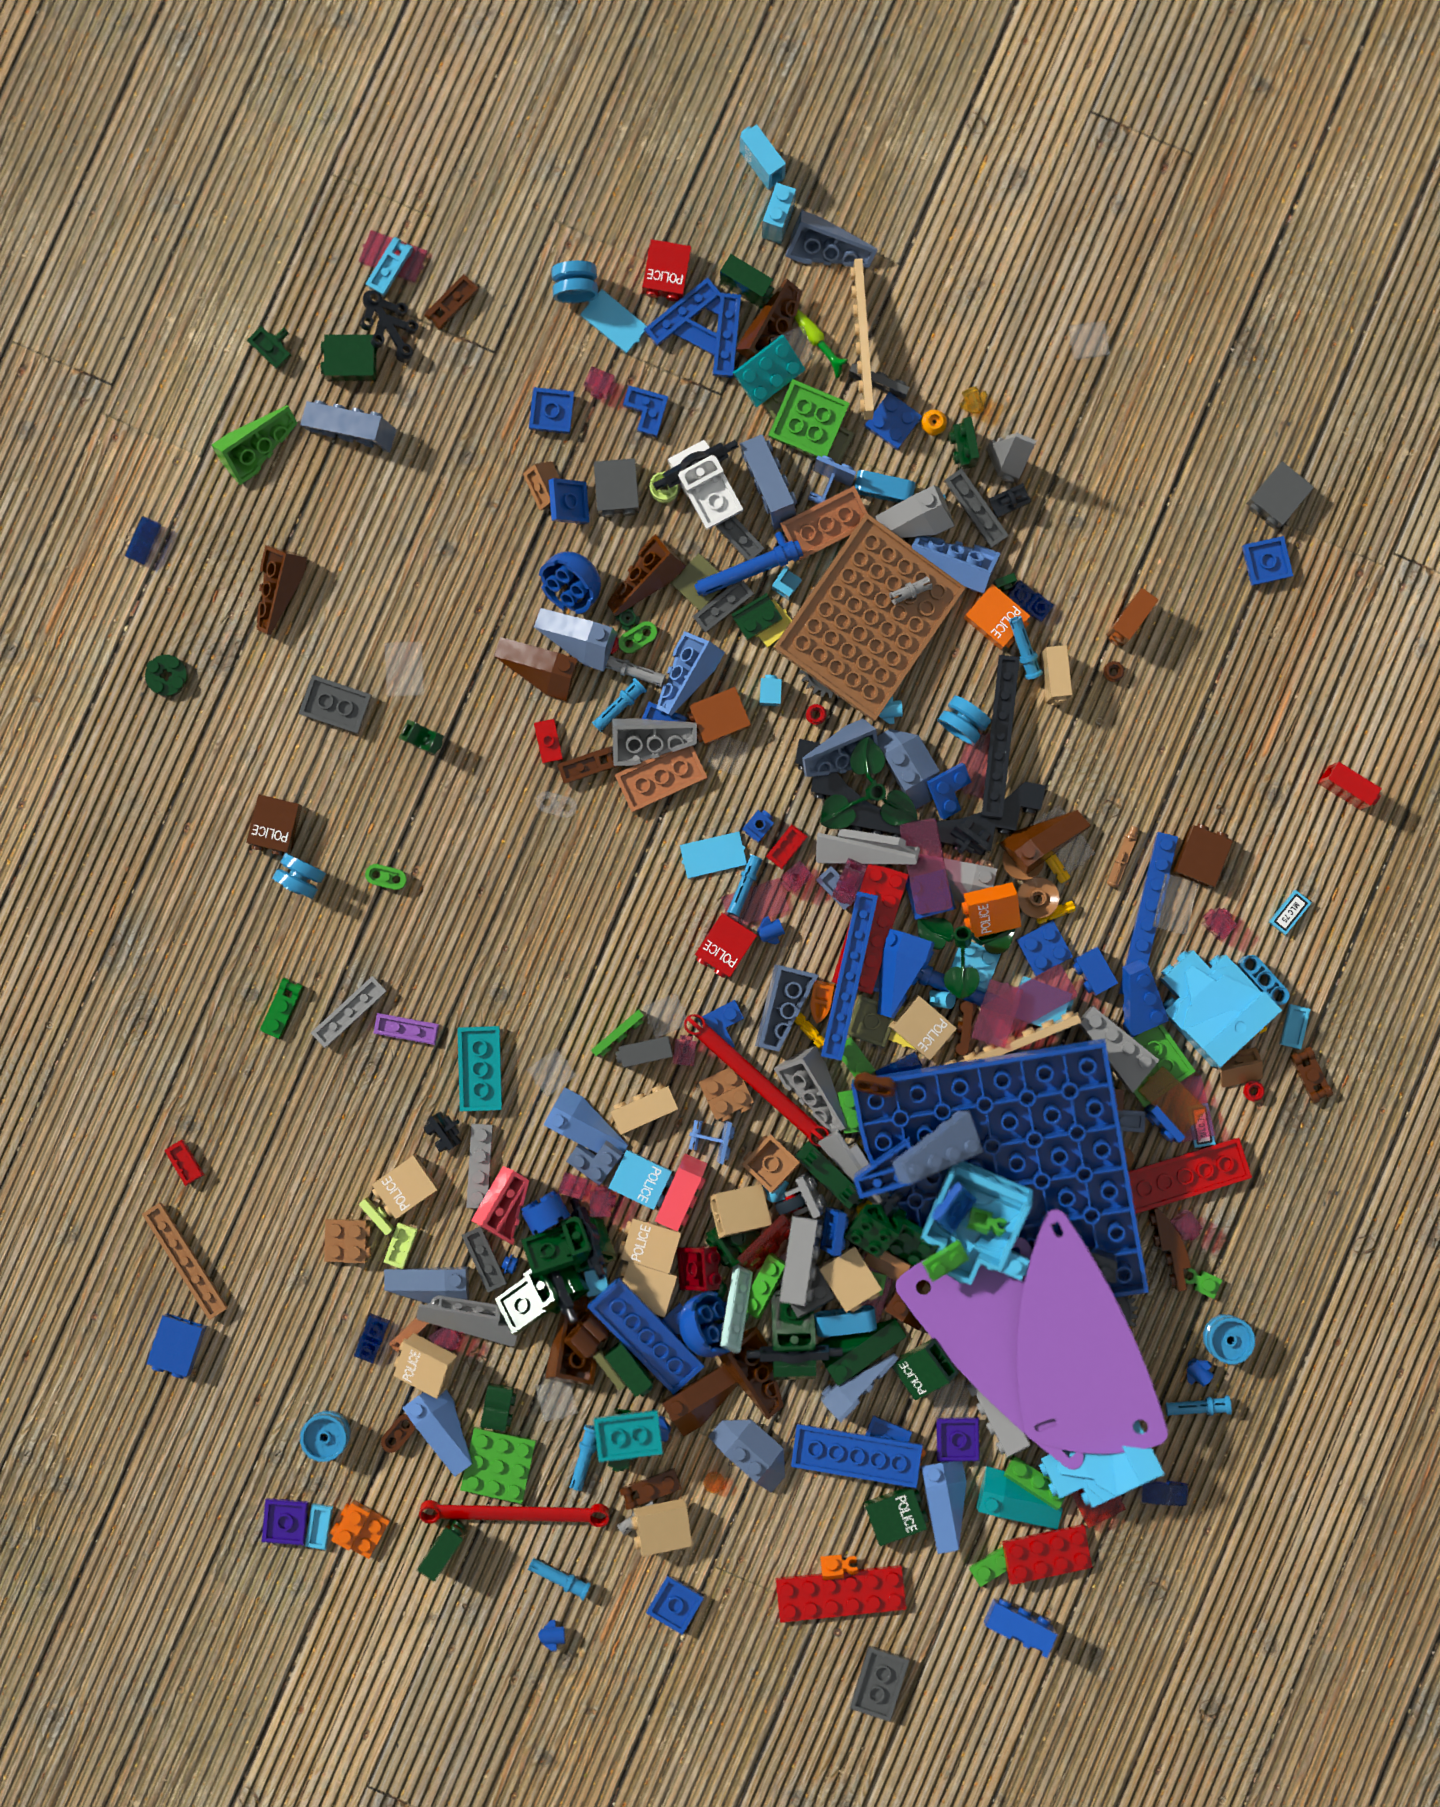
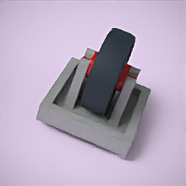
(809, 1195)

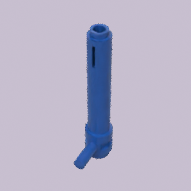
(778, 556)
(936, 979)

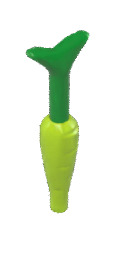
(816, 337)

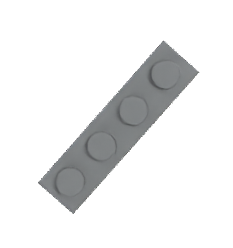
(349, 1012)
(479, 1164)

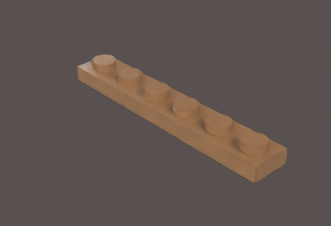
(185, 1260)

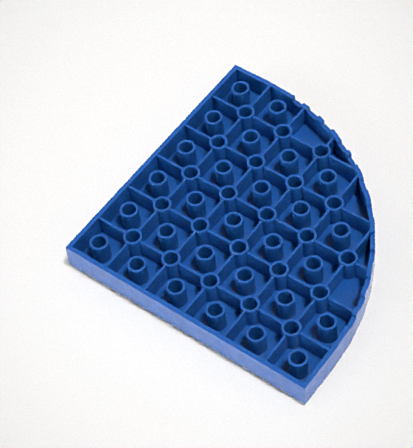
(1042, 1123)

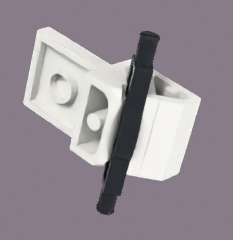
(704, 481)

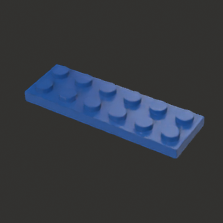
(646, 1335)
(856, 1455)

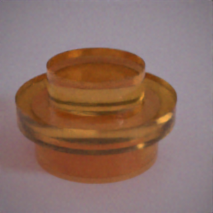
(714, 1482)

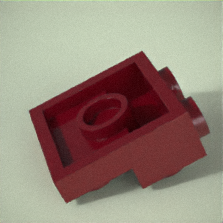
(698, 1268)

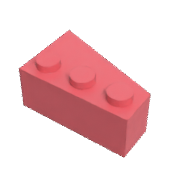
(681, 1193)
(502, 1205)

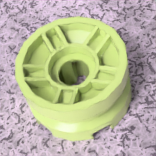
(663, 496)

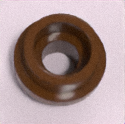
(1119, 668)

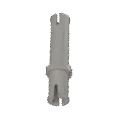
(624, 667)

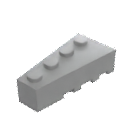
(1125, 1055)
(801, 1260)
(1010, 1437)

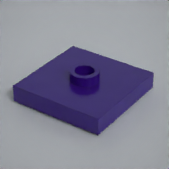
(957, 1439)
(285, 1521)

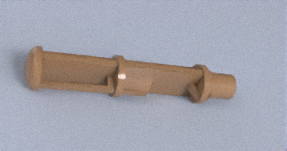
(1122, 857)

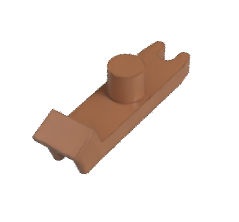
(414, 1327)

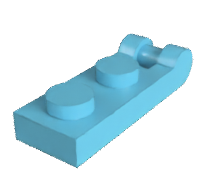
(389, 266)

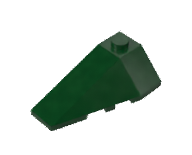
(861, 1349)

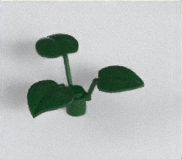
(897, 808)
(962, 981)

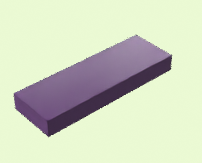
(406, 1028)

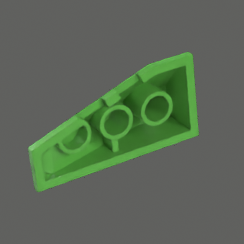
(250, 445)

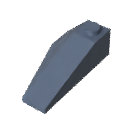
(836, 751)
(844, 1398)

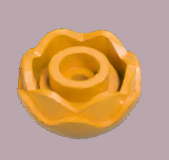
(931, 428)

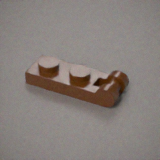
(451, 301)
(586, 765)
(651, 1488)

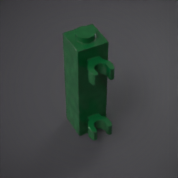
(828, 1175)

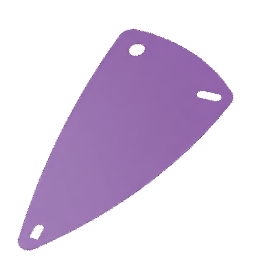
(979, 1333)
(1079, 1354)

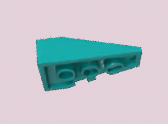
(1010, 1501)

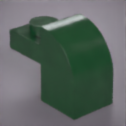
(421, 737)

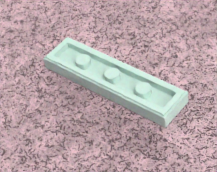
(736, 1309)

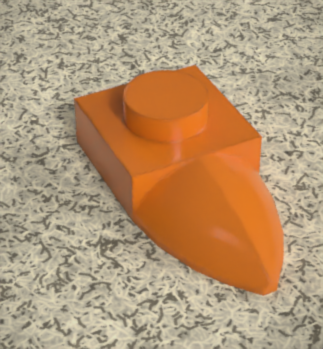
(821, 999)

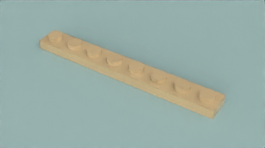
(862, 346)
(1028, 1036)

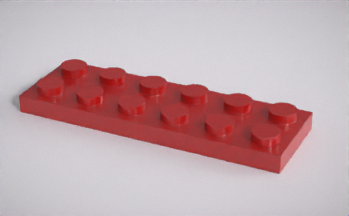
(889, 888)
(1188, 1175)
(863, 1593)

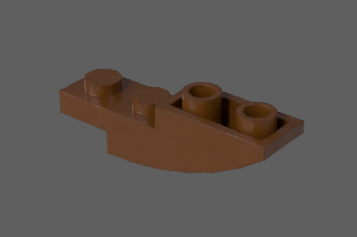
(1169, 1239)

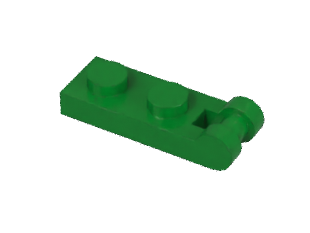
(281, 1008)

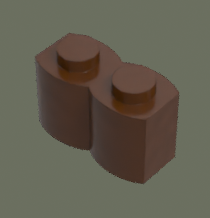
(587, 1336)

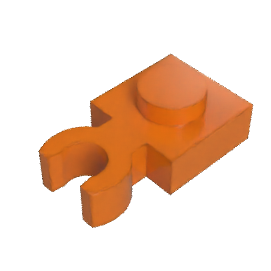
(834, 1566)

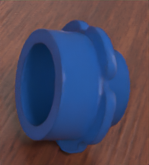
(510, 1264)

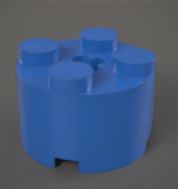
(546, 1213)

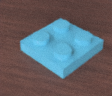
(981, 960)

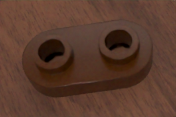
(875, 1085)
(399, 1432)

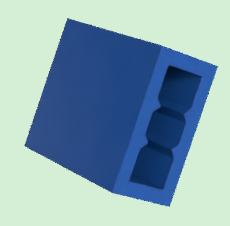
(176, 1345)

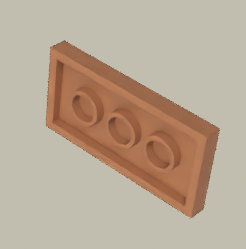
(825, 521)
(660, 777)

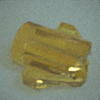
(974, 400)

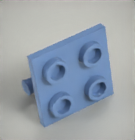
(827, 467)
(724, 1150)

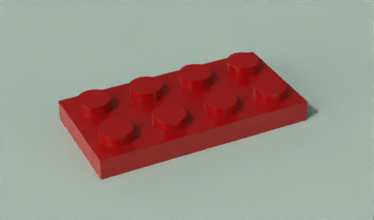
(1047, 1554)

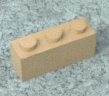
(644, 1109)

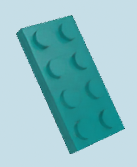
(479, 1068)

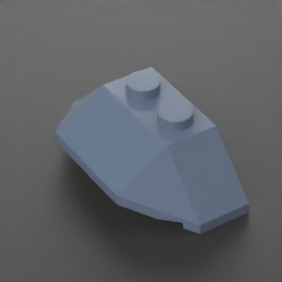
(909, 764)
(751, 1451)

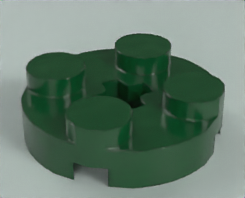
(156, 668)

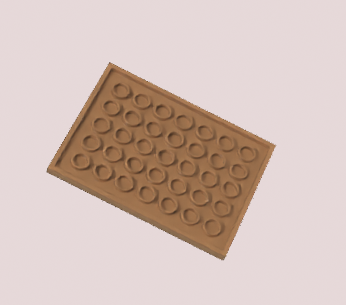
(851, 630)

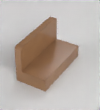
(538, 482)
(1242, 1068)
(888, 1264)

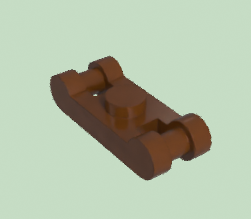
(964, 1028)
(1311, 1075)

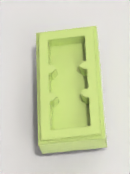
(377, 1215)
(400, 1245)

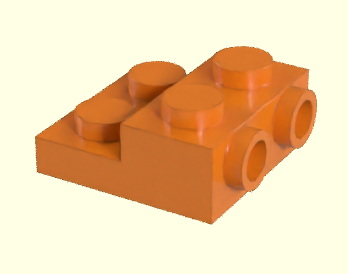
(359, 1529)

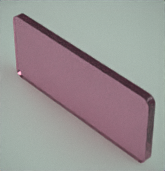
(929, 875)
(1043, 995)

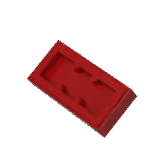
(548, 741)
(786, 846)
(184, 1162)

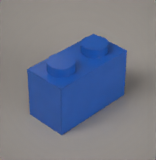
(1095, 971)

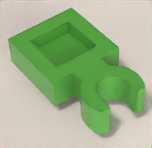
(983, 1222)
(1204, 1283)

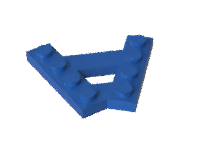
(678, 322)

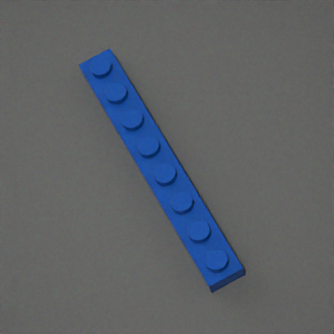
(1143, 930)
(849, 976)

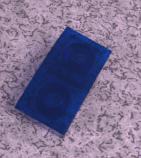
(143, 540)
(1029, 601)
(905, 1063)
(371, 1338)
(1166, 1493)

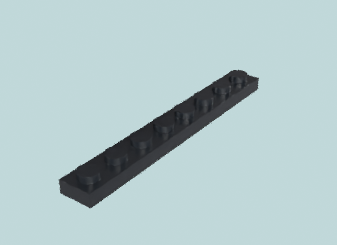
(1000, 737)

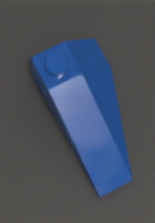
(901, 963)

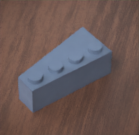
(348, 424)
(769, 479)
(783, 1003)
(942, 1148)

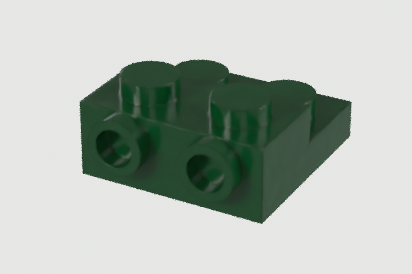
(965, 444)
(732, 1246)

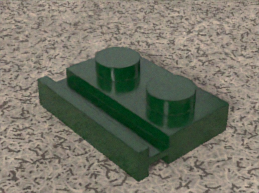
(756, 617)

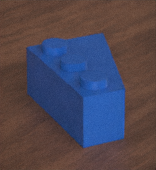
(1142, 1001)
(880, 1174)
(1021, 1626)

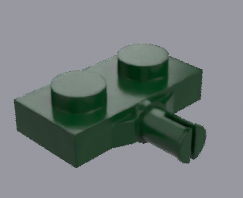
(270, 346)

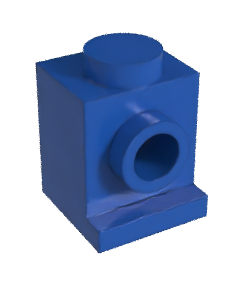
(758, 833)

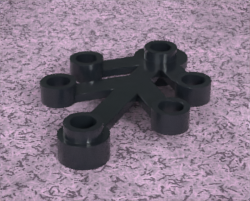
(388, 322)

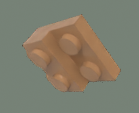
(726, 1094)
(770, 1163)
(347, 1240)

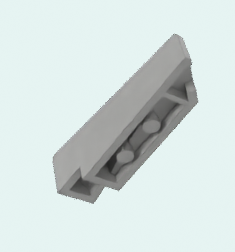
(864, 848)
(848, 1158)
(467, 1317)

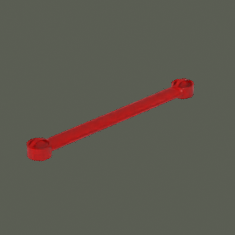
(755, 1079)
(514, 1513)

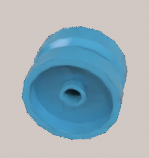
(574, 281)
(964, 720)
(297, 878)
(1240, 1335)
(318, 1446)

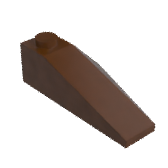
(772, 320)
(652, 571)
(281, 577)
(542, 668)
(1040, 841)
(563, 1362)

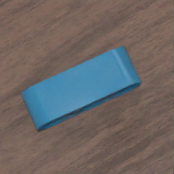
(883, 486)
(1260, 969)
(839, 1322)

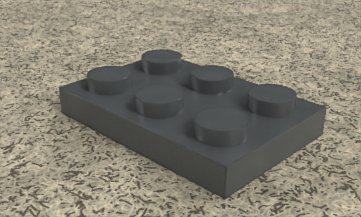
(335, 704)
(821, 1293)
(879, 1683)

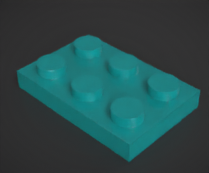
(769, 371)
(628, 1435)

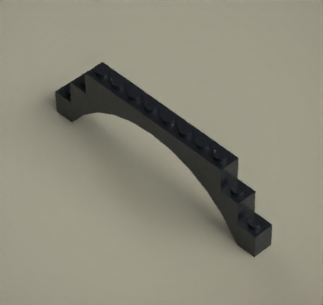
(868, 816)

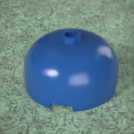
(578, 574)
(698, 1324)

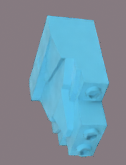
(1215, 1005)
(994, 1195)
(1102, 1475)

